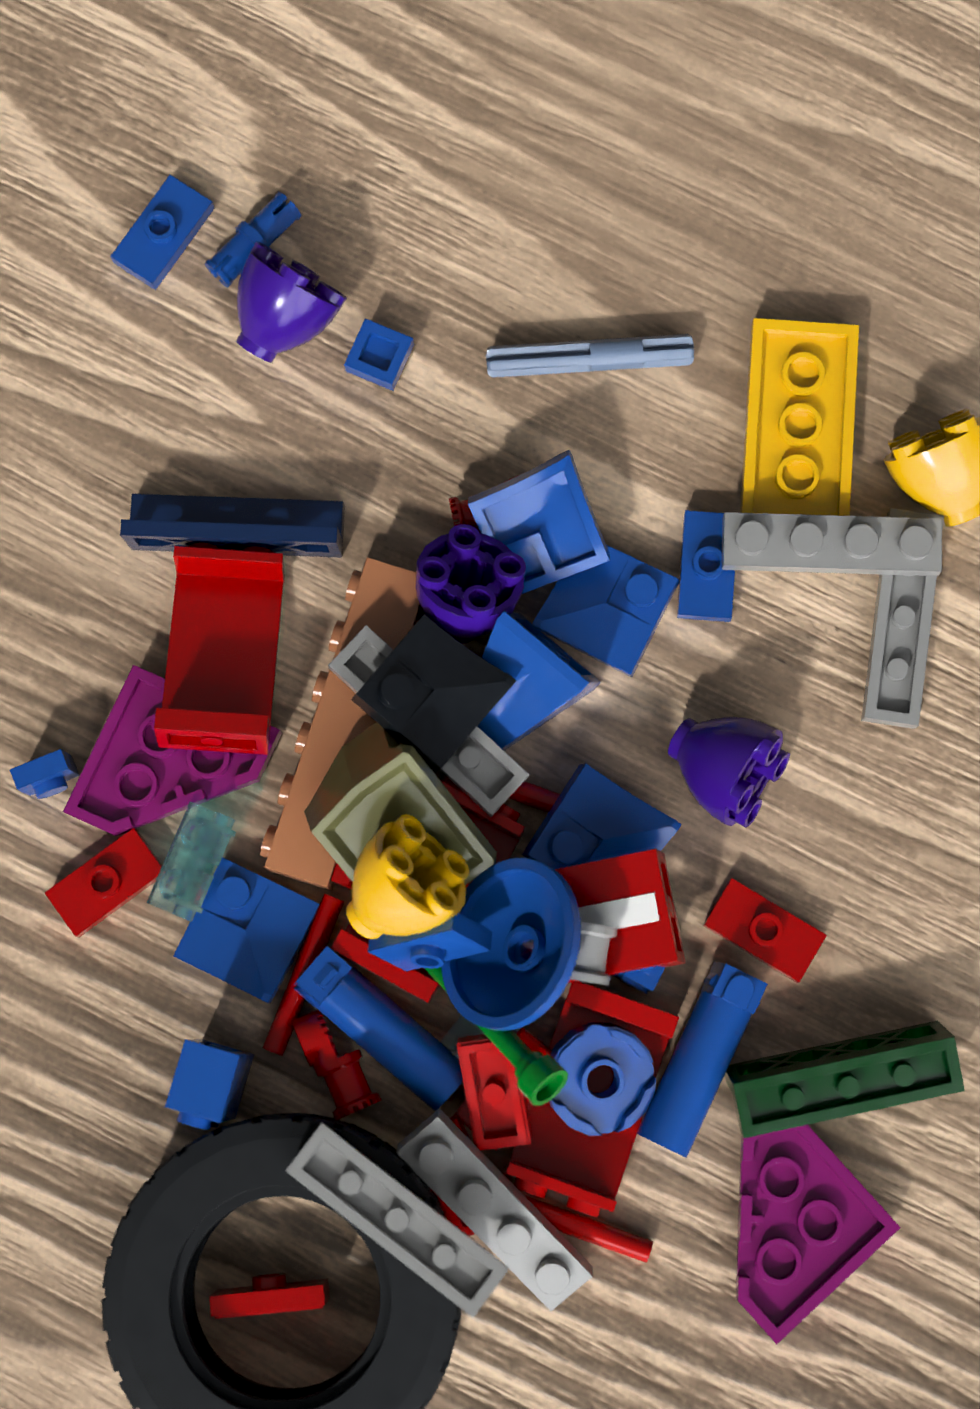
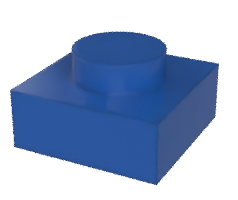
(379, 354)
(45, 775)

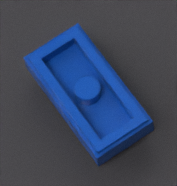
(162, 232)
(703, 585)
(432, 948)

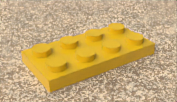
(800, 418)

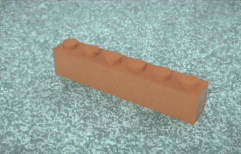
(388, 604)

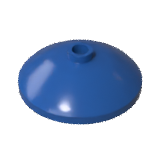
(531, 948)

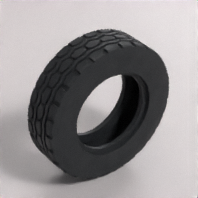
(155, 1260)

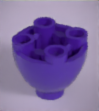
(281, 304)
(468, 582)
(729, 764)

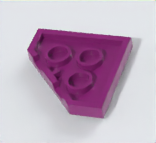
(136, 782)
(799, 1227)

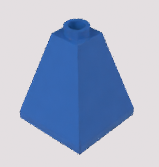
(544, 676)

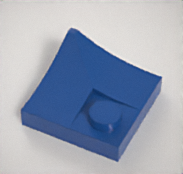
(543, 521)
(609, 610)
(597, 822)
(247, 930)

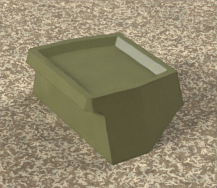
(376, 784)

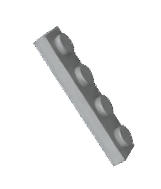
(832, 544)
(899, 645)
(478, 764)
(495, 1209)
(397, 1220)

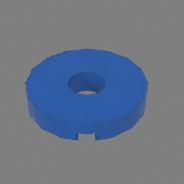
(632, 1084)

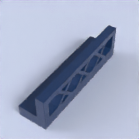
(235, 523)

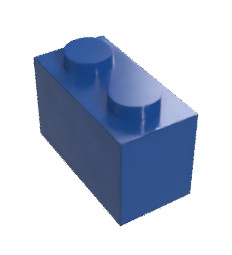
(208, 1083)

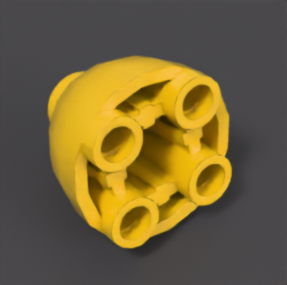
(941, 467)
(405, 882)

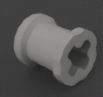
(593, 953)

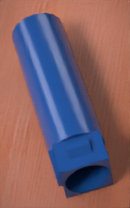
(381, 1028)
(701, 1058)

